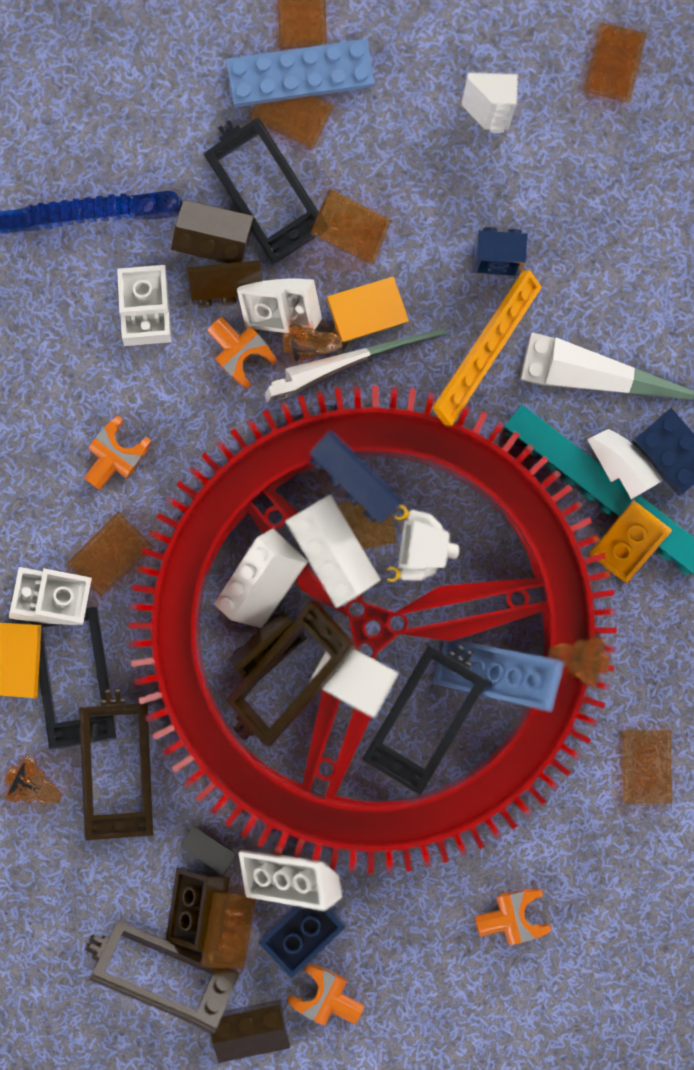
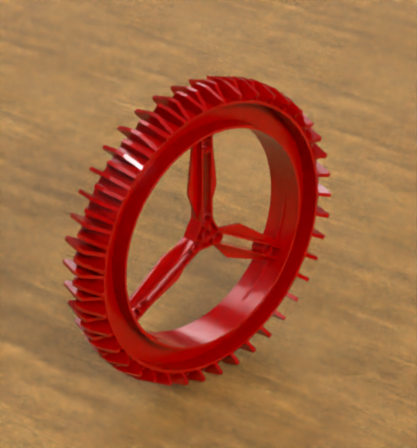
(332, 818)

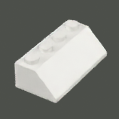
(491, 99)
(333, 550)
(261, 580)
(289, 880)

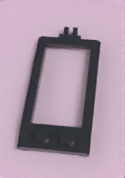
(294, 234)
(68, 733)
(395, 764)

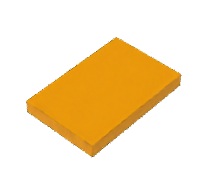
(367, 309)
(630, 541)
(19, 659)

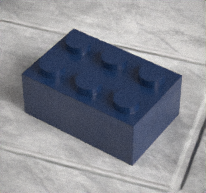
(499, 252)
(670, 449)
(300, 937)

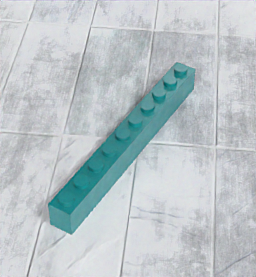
(594, 483)

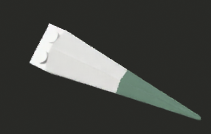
(563, 364)
(307, 374)

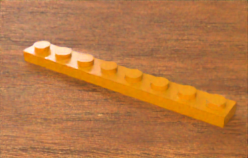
(486, 348)

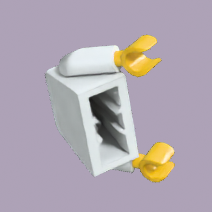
(423, 546)

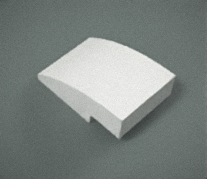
(279, 303)
(144, 305)
(624, 461)
(50, 597)
(360, 682)

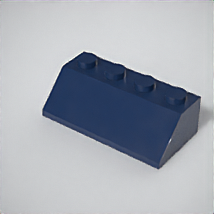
(355, 477)

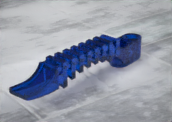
(90, 209)

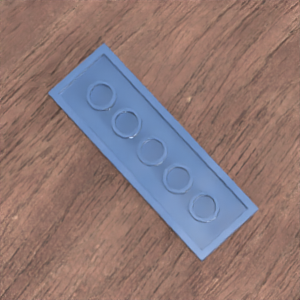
(300, 72)
(510, 675)

